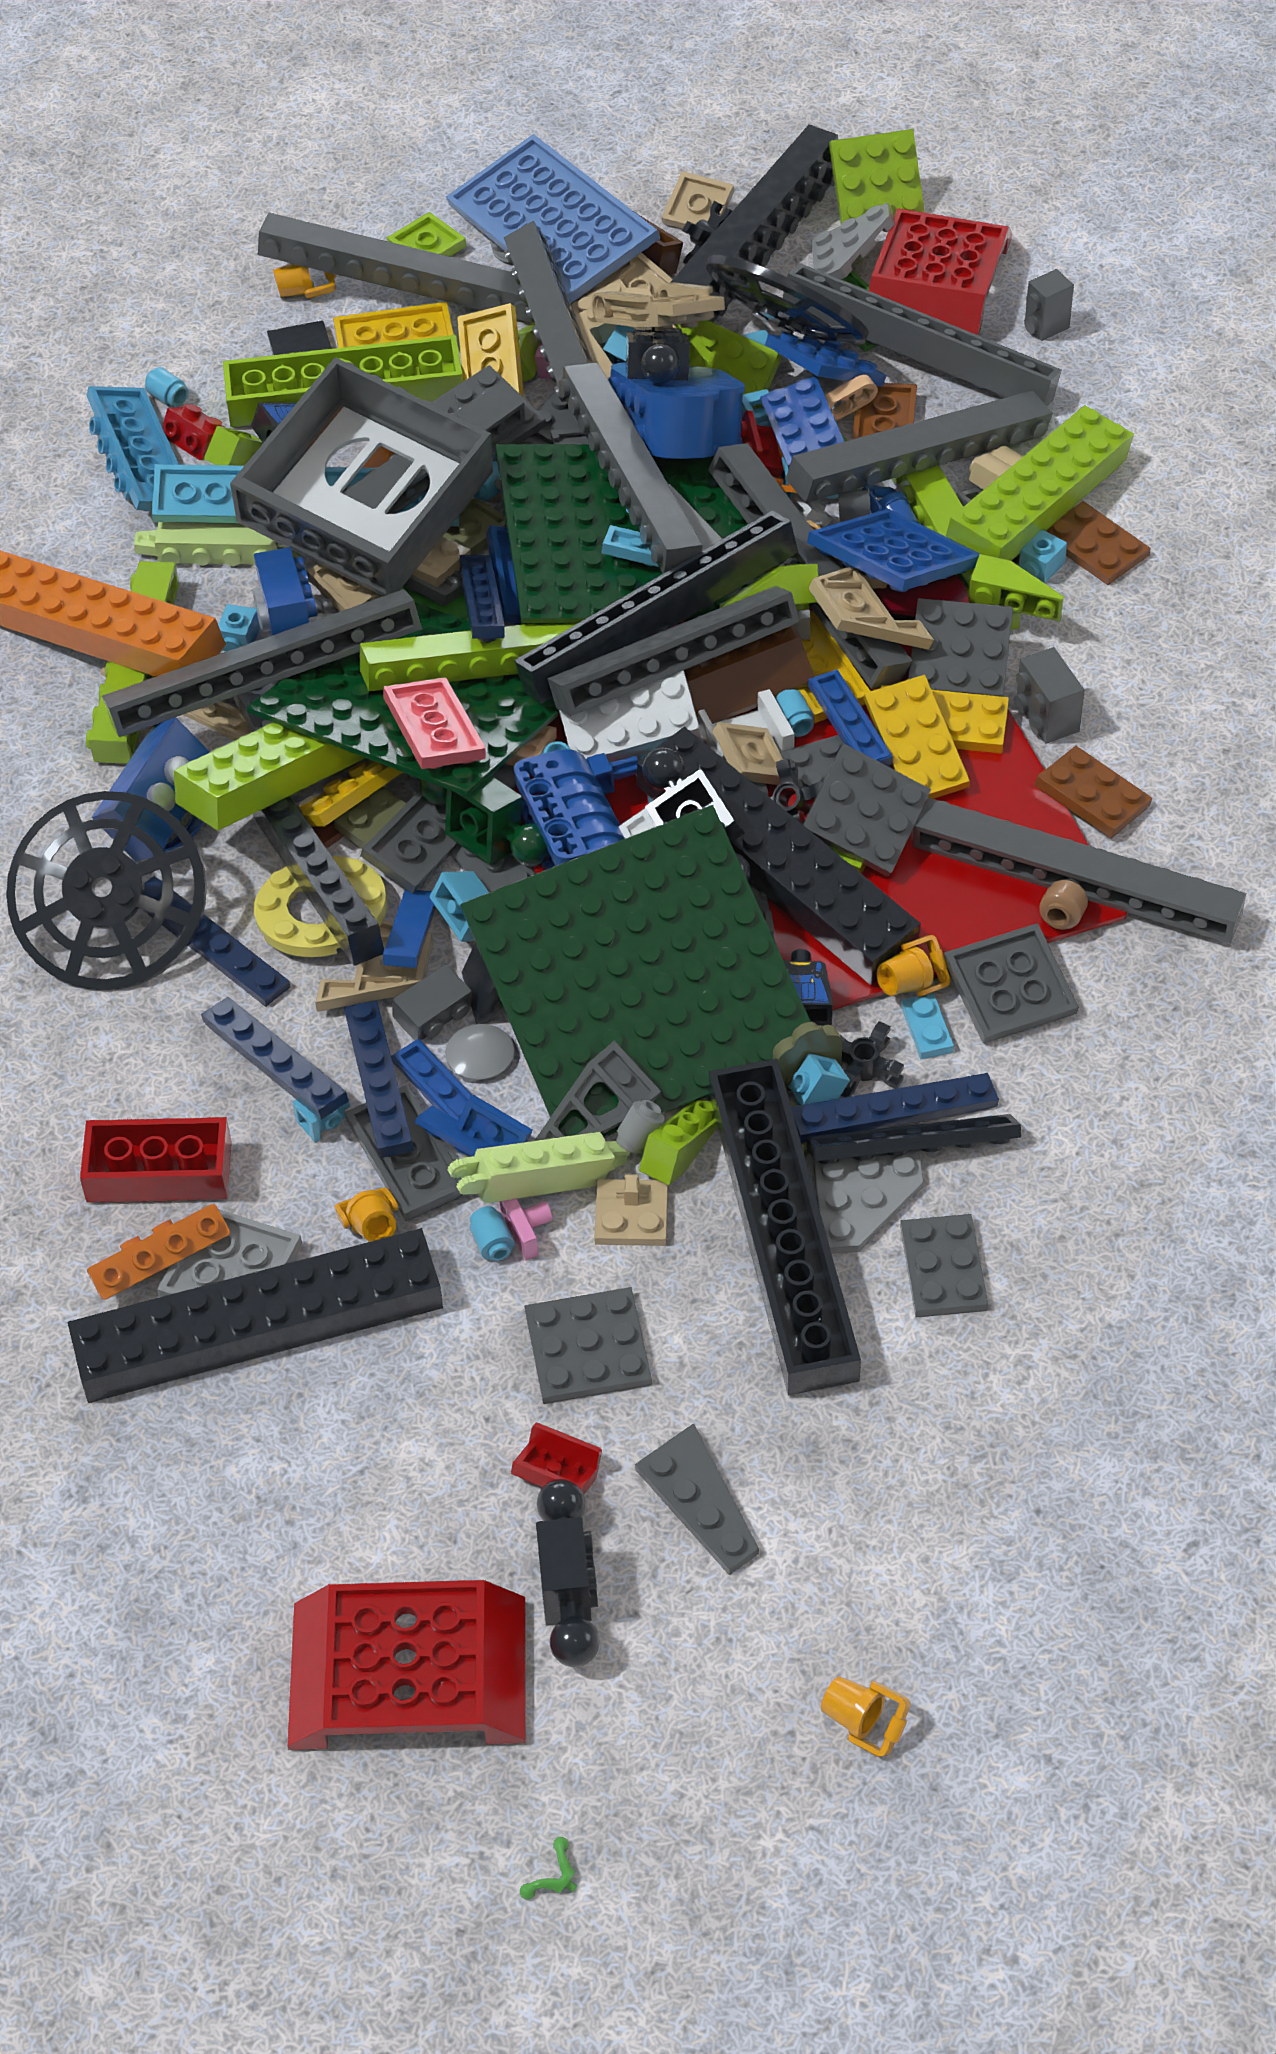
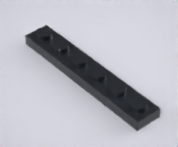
(901, 1139)

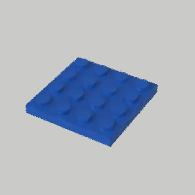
(894, 549)

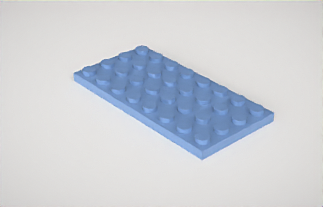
(582, 222)

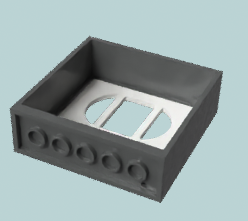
(289, 500)

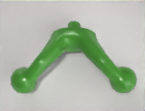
(560, 1845)

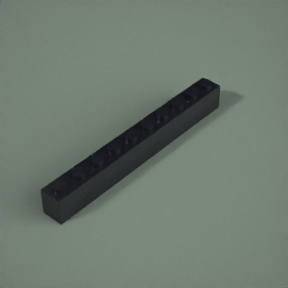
(662, 601)

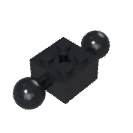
(657, 354)
(664, 771)
(567, 1573)

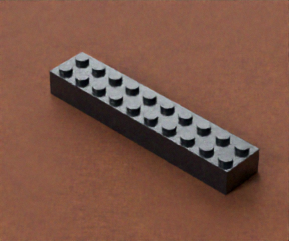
(767, 211)
(800, 869)
(784, 1228)
(255, 1315)

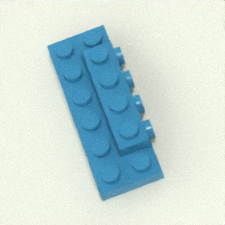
(130, 440)

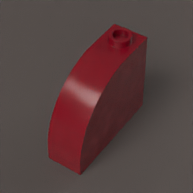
(904, 604)

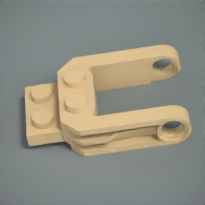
(672, 305)
(596, 332)

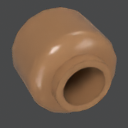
(1063, 904)

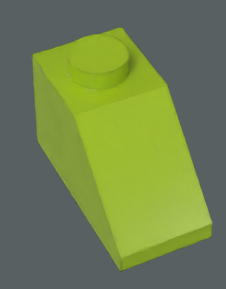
(231, 447)

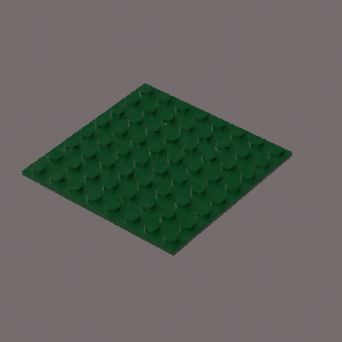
(560, 514)
(339, 710)
(643, 950)

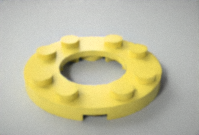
(306, 939)

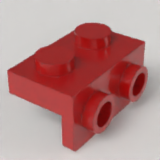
(190, 429)
(762, 442)
(557, 1456)

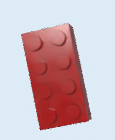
(156, 1159)

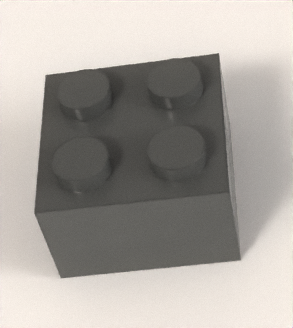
(1049, 695)

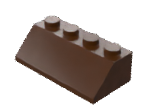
(733, 679)

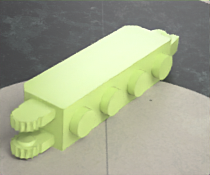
(204, 543)
(537, 1167)

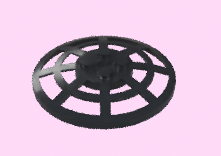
(786, 314)
(121, 902)

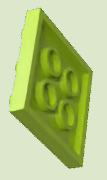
(875, 172)

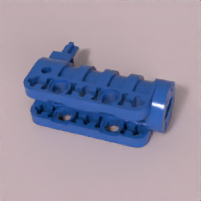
(572, 801)

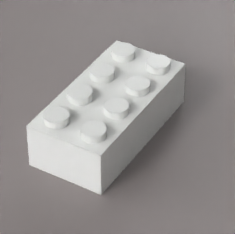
(634, 721)

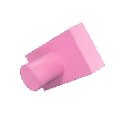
(522, 1221)

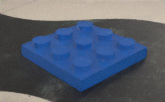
(824, 358)

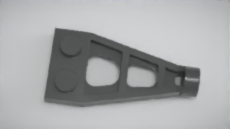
(620, 1076)

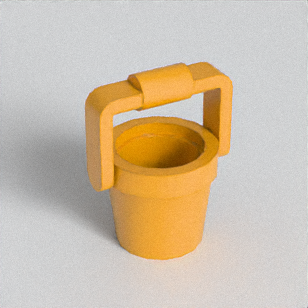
(296, 280)
(913, 970)
(369, 1214)
(860, 1708)

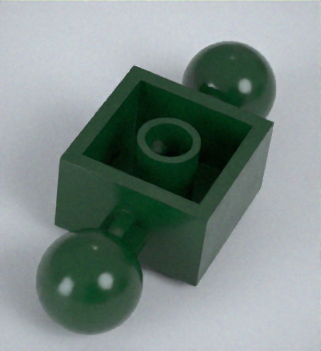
(489, 822)

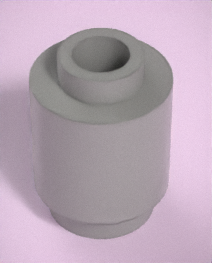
(638, 1124)

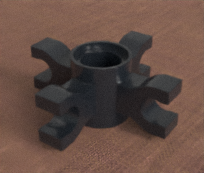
(703, 229)
(789, 786)
(865, 1060)

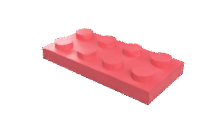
(434, 723)

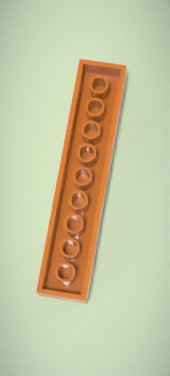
(103, 618)

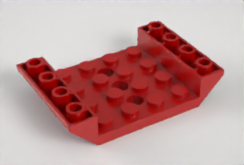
(945, 284)
(463, 1673)

